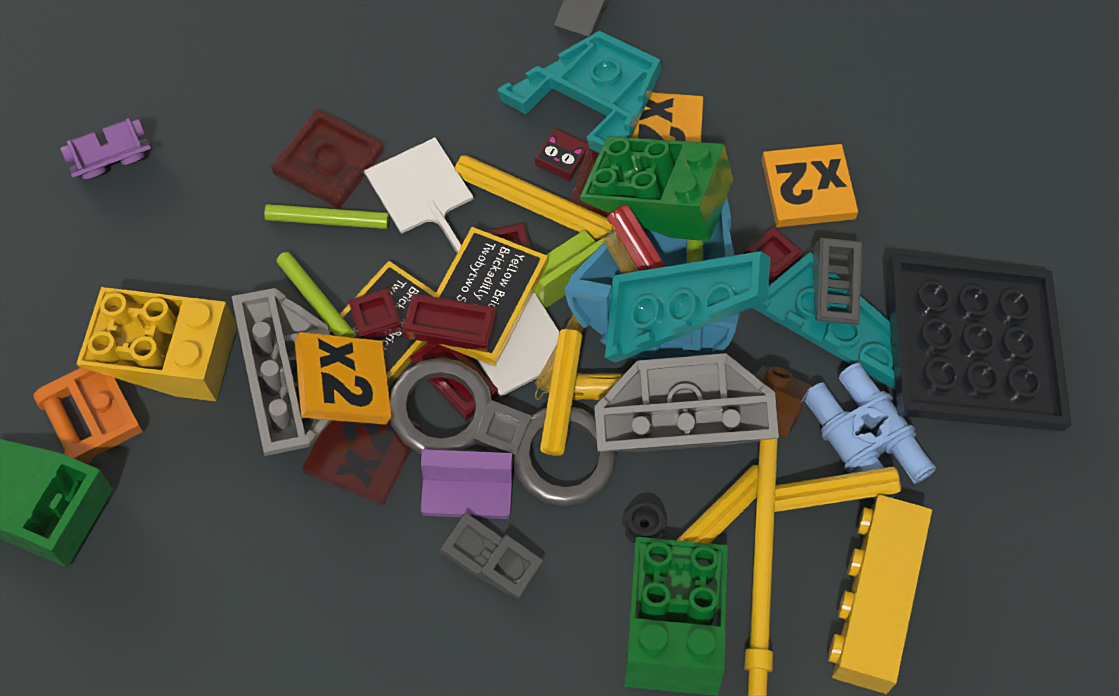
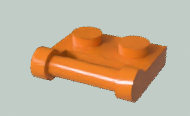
(101, 407)

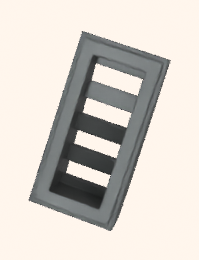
(852, 255)

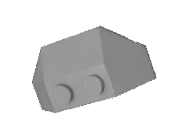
(267, 337)
(685, 406)

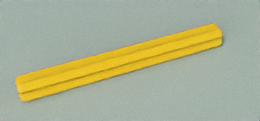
(532, 197)

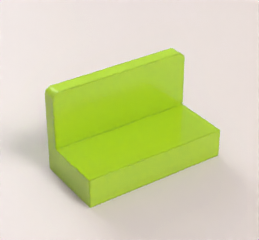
(562, 264)

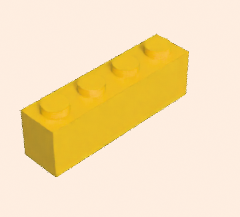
(881, 594)

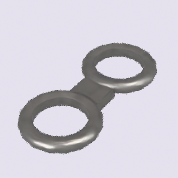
(497, 430)

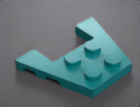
(598, 74)

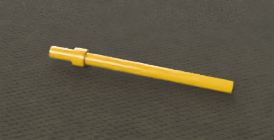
(759, 657)

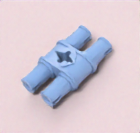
(873, 414)

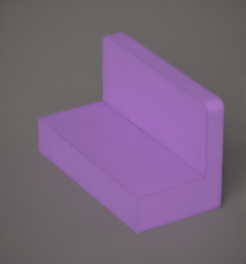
(466, 483)

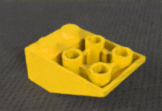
(160, 342)

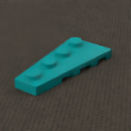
(678, 299)
(793, 306)

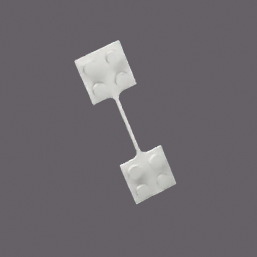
(422, 189)

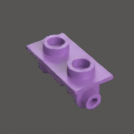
(92, 157)

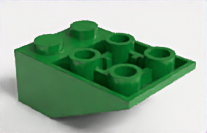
(666, 184)
(48, 500)
(677, 617)

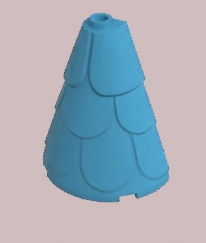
(591, 291)

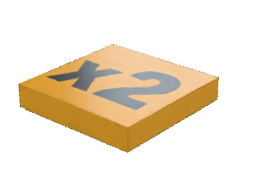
(671, 118)
(809, 185)
(342, 379)

